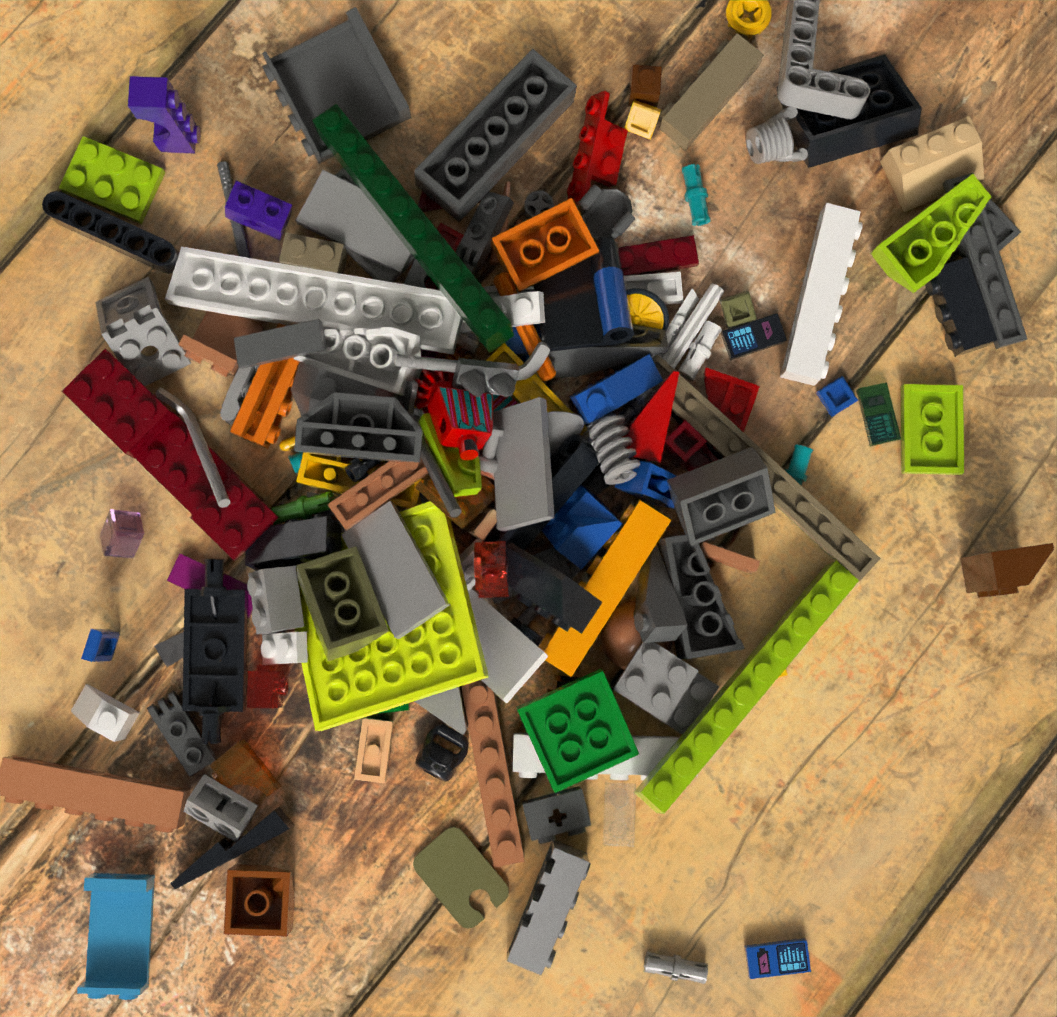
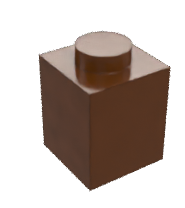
(645, 84)

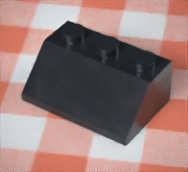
(550, 591)

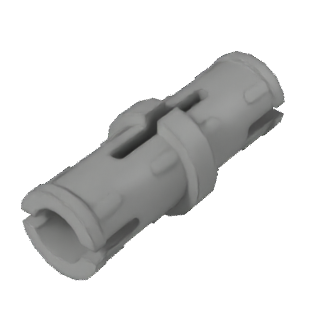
(675, 967)

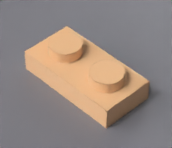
(374, 750)

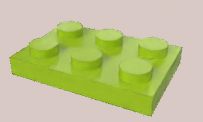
(112, 180)
(932, 429)

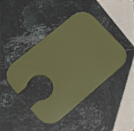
(454, 870)

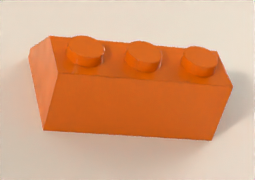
(544, 245)

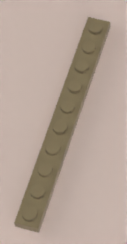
(786, 491)

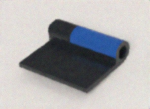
(587, 302)

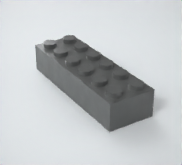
(495, 135)

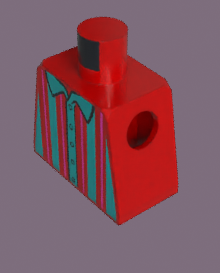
(462, 419)

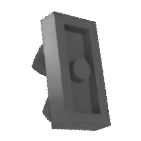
(485, 377)

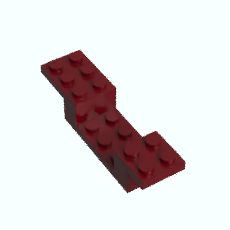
(164, 447)

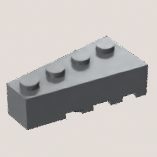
(709, 624)

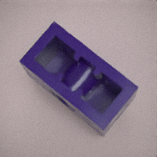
(258, 210)

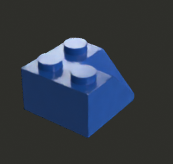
(581, 526)

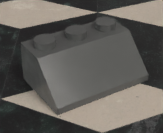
(722, 495)

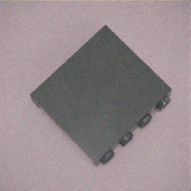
(341, 70)

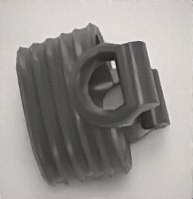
(606, 212)

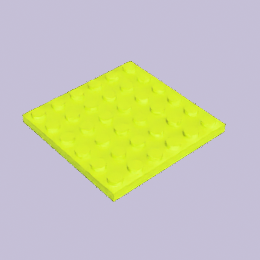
(398, 671)

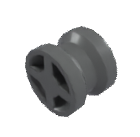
(539, 201)

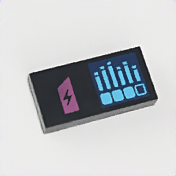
(753, 336)

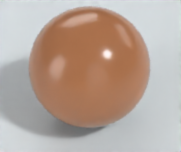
(620, 636)

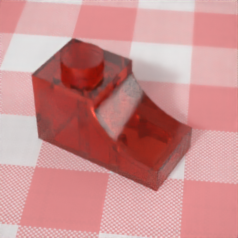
(491, 569)

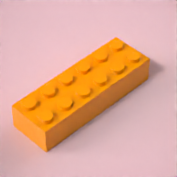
(608, 582)

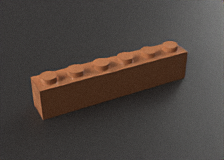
(493, 774)
(93, 792)

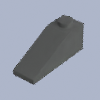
(657, 608)

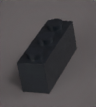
(961, 308)
(294, 543)

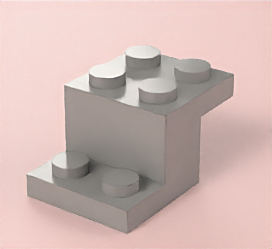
(665, 686)

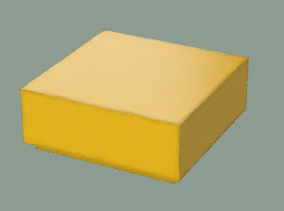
(642, 119)

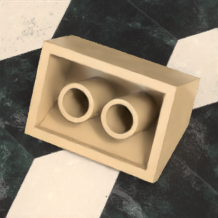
(924, 163)

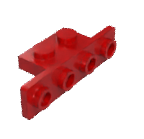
(598, 150)

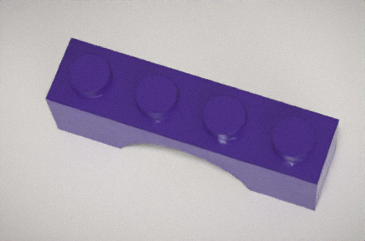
(160, 103)

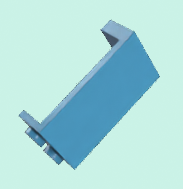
(118, 935)

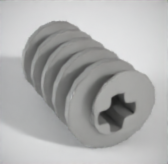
(612, 449)

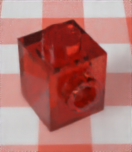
(266, 687)

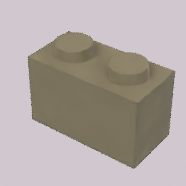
(313, 253)

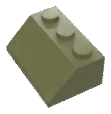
(341, 602)

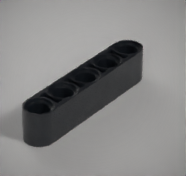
(100, 226)
(569, 469)

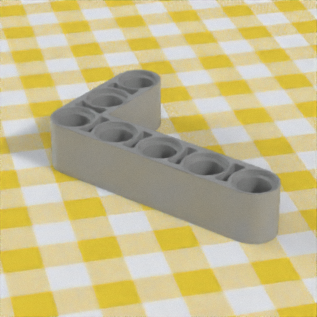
(808, 87)

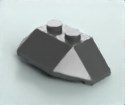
(315, 384)
(360, 429)

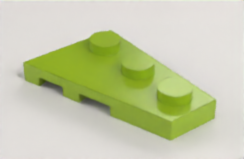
(460, 474)

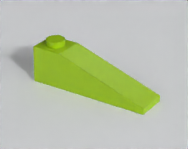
(927, 241)

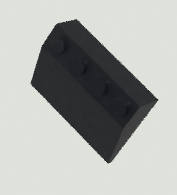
(886, 117)

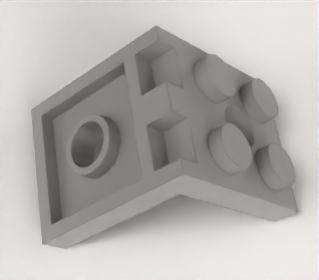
(134, 321)

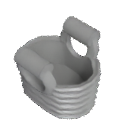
(774, 140)

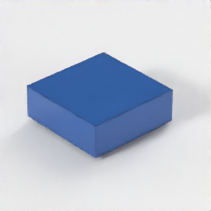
(836, 396)

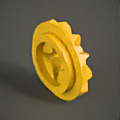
(744, 26)

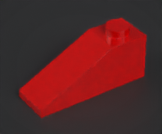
(651, 424)

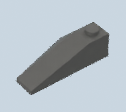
(593, 359)

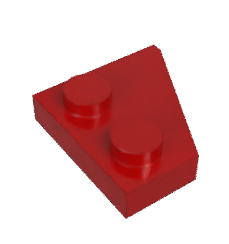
(730, 396)

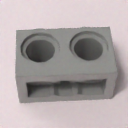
(220, 808)

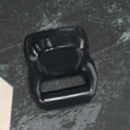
(437, 759)

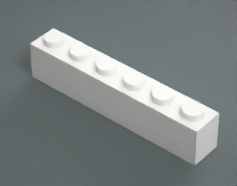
(820, 295)
(650, 750)

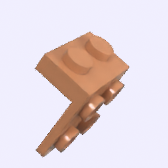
(215, 341)

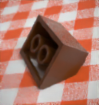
(1003, 570)

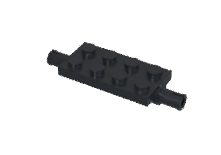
(214, 650)

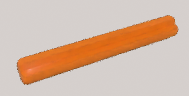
(527, 332)

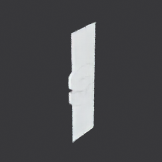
(680, 318)

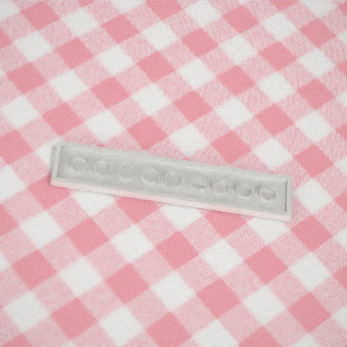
(303, 294)

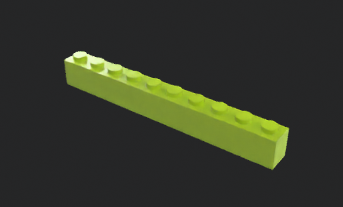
(745, 687)

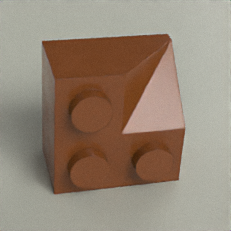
(259, 901)

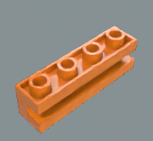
(266, 402)

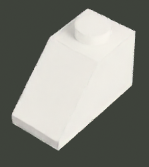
(104, 713)

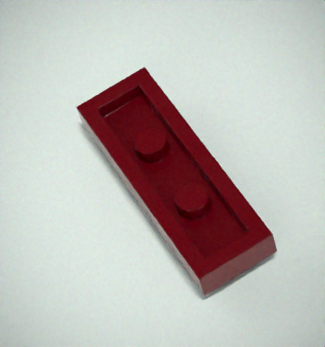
(659, 256)

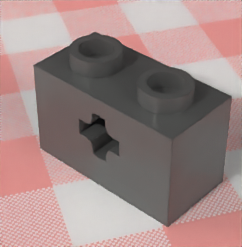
(567, 801)

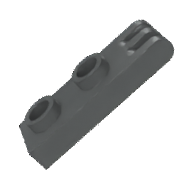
(483, 226)
(182, 734)

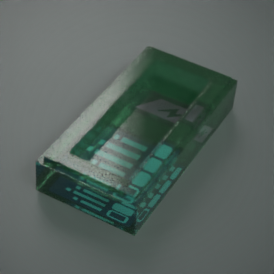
(878, 414)

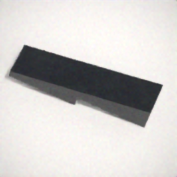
(222, 851)

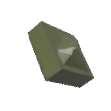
(737, 309)

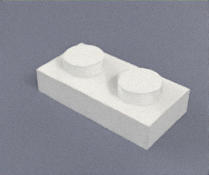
(284, 648)

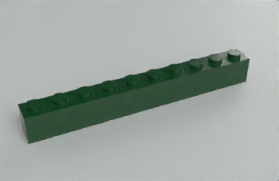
(414, 229)

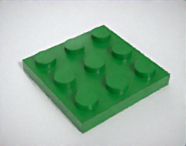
(577, 730)

